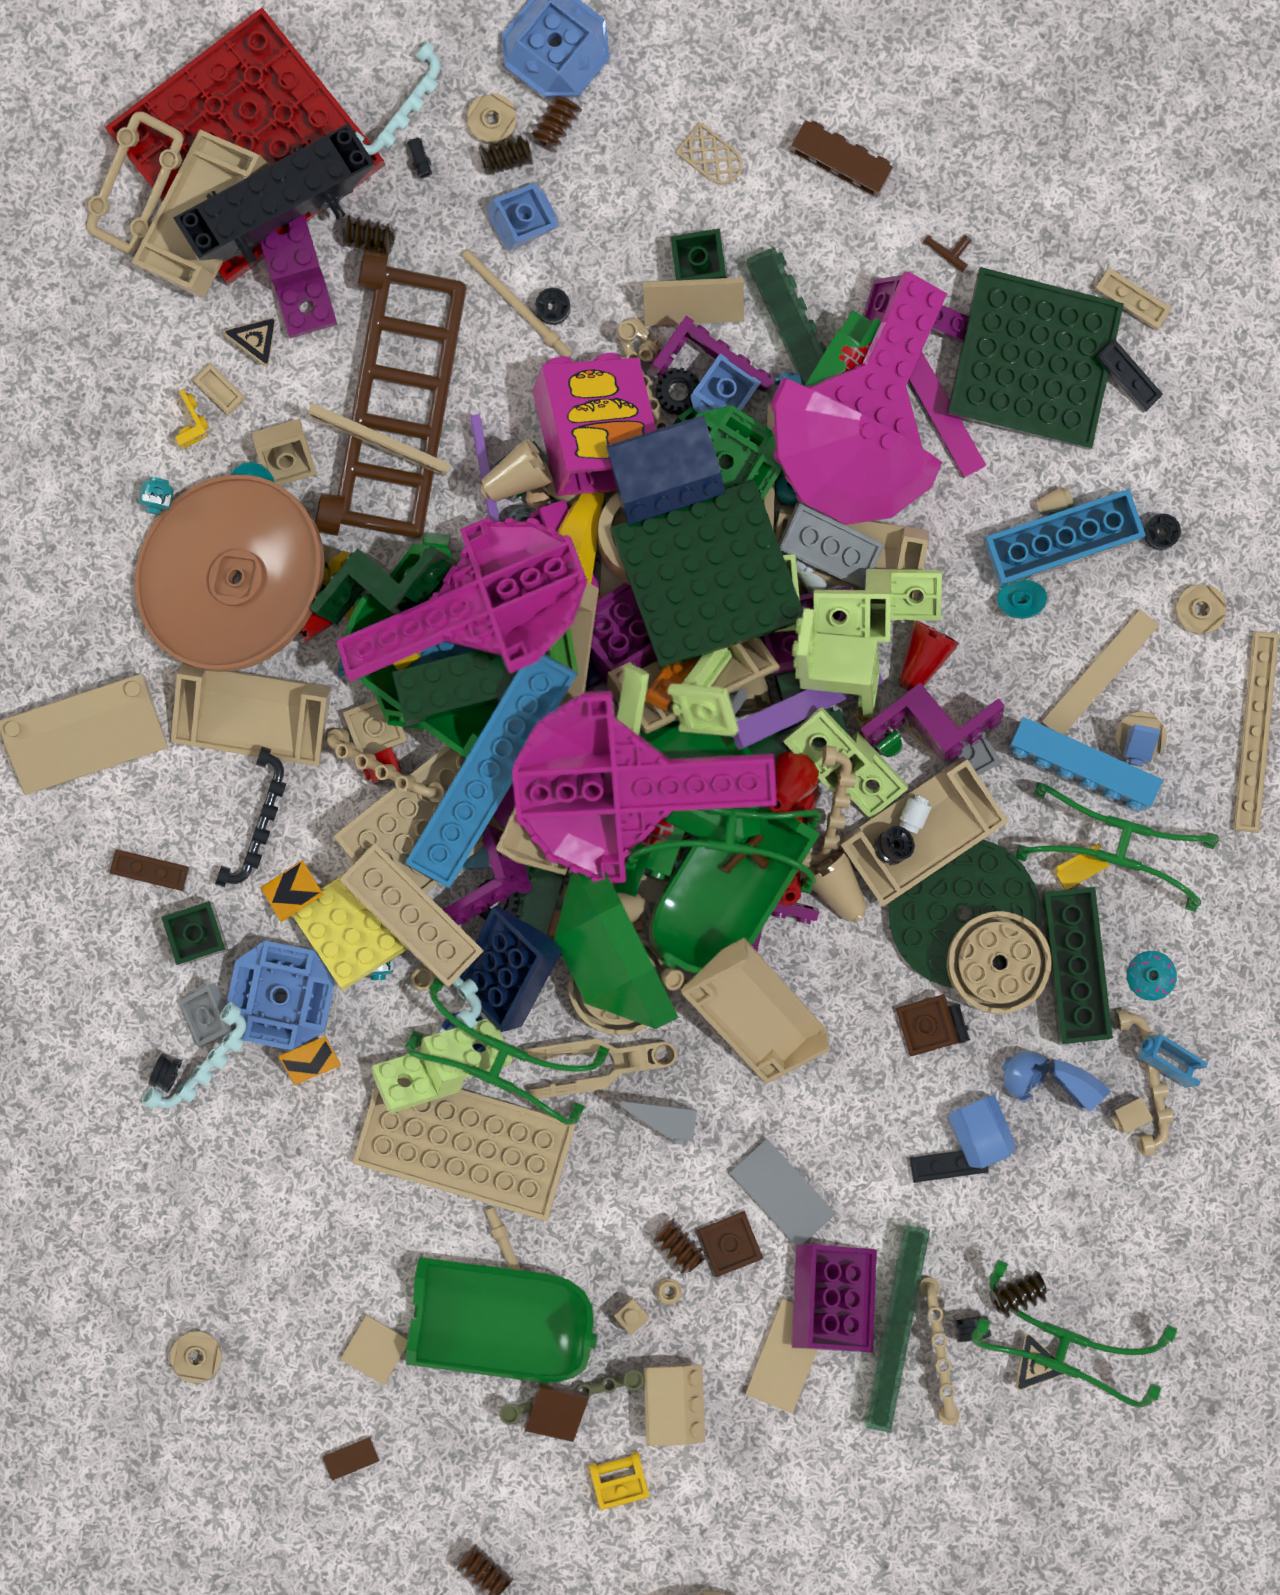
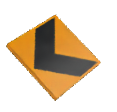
(292, 891)
(310, 1060)

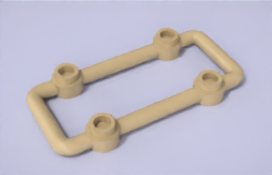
(169, 160)

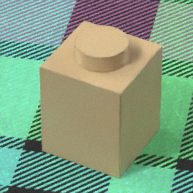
(1131, 1115)
(631, 1316)

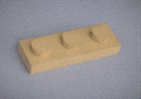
(1135, 299)

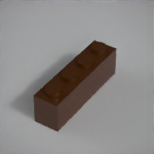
(841, 158)

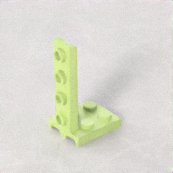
(701, 706)

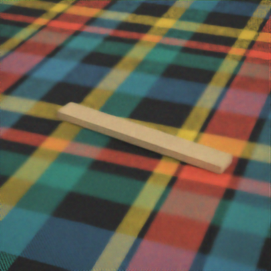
(1256, 732)

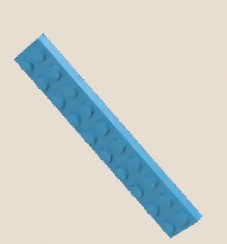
(488, 770)

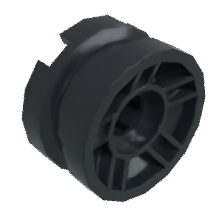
(553, 296)
(1172, 529)
(902, 842)
(165, 1072)
(966, 1327)

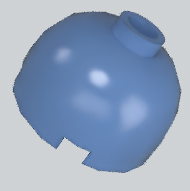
(1024, 1073)

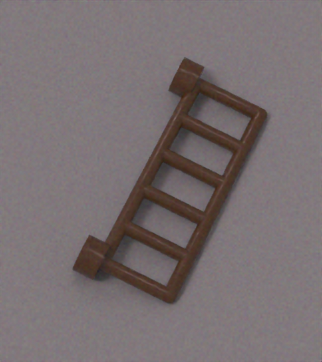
(376, 277)

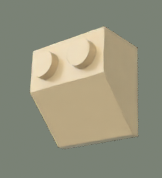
(285, 452)

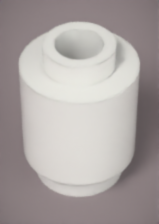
(915, 813)

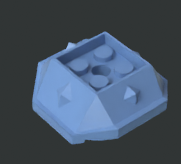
(560, 69)
(308, 987)

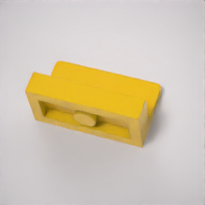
(1079, 869)

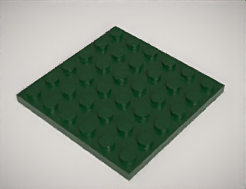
(1033, 358)
(708, 575)

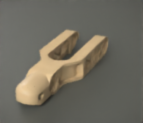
(625, 1061)

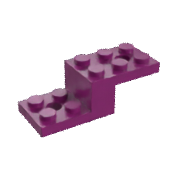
(298, 279)

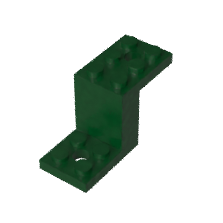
(366, 573)

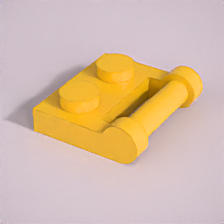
(621, 1489)

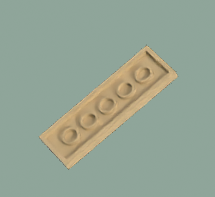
(410, 915)

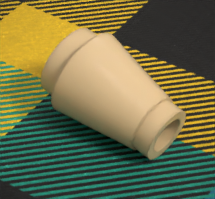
(1055, 501)

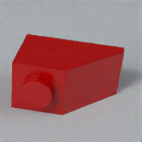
(386, 756)

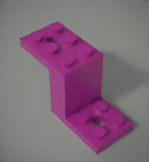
(933, 723)

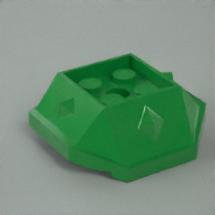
(748, 445)

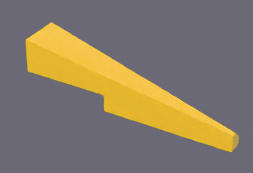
(582, 526)

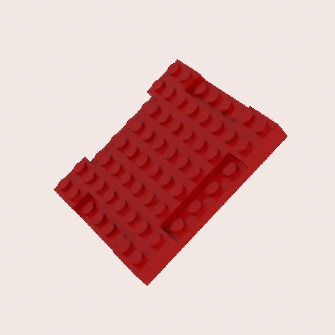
(247, 92)

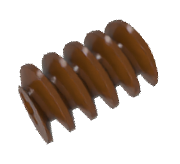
(554, 122)
(679, 1247)
(483, 1572)

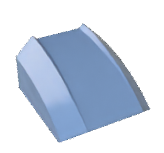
(522, 216)
(723, 386)
(1079, 1084)
(982, 1132)

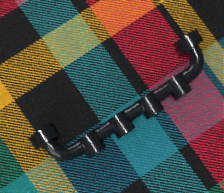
(267, 813)

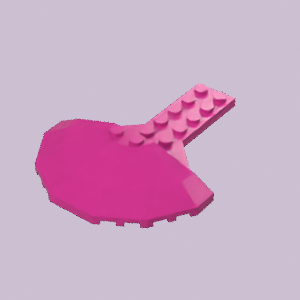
(854, 436)
(504, 596)
(599, 789)

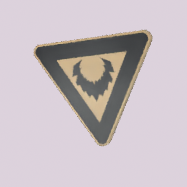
(254, 339)
(1030, 1372)

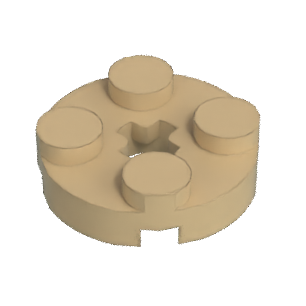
(486, 106)
(1215, 609)
(1144, 719)
(184, 1365)

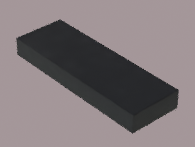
(1128, 375)
(942, 1166)

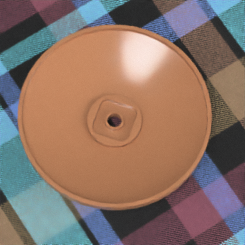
(198, 548)

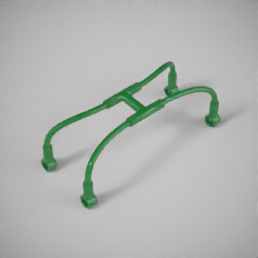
(729, 844)
(1119, 858)
(504, 1049)
(1068, 1336)

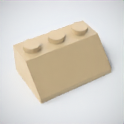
(674, 1404)

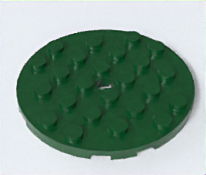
(927, 916)

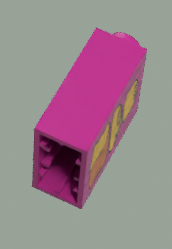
(584, 411)

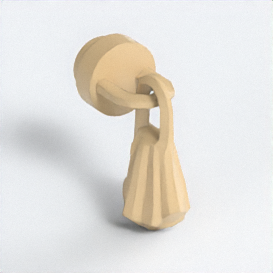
(648, 349)

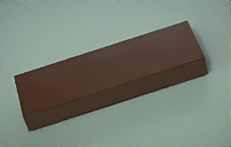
(149, 870)

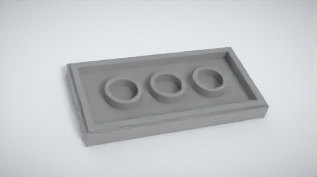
(830, 545)
(782, 1193)

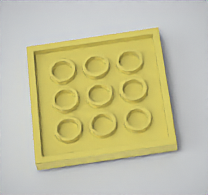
(346, 935)

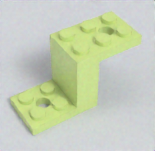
(883, 600)
(836, 663)

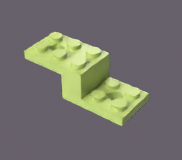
(864, 758)
(432, 1079)

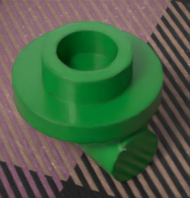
(890, 745)

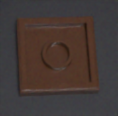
(927, 1025)
(730, 1244)
(556, 1412)

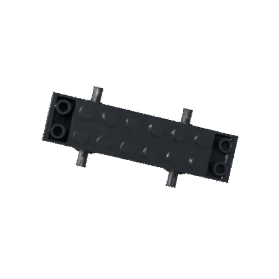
(298, 184)

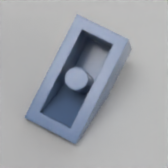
(1140, 744)

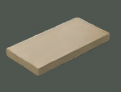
(698, 299)
(780, 1368)

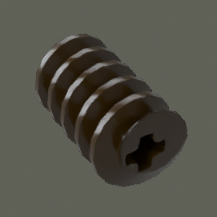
(505, 154)
(369, 235)
(1019, 1294)

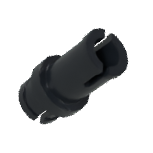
(421, 162)
(959, 1023)

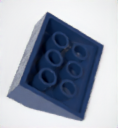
(665, 469)
(510, 968)

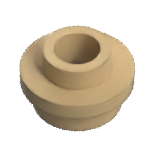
(669, 1299)

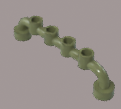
(632, 1380)

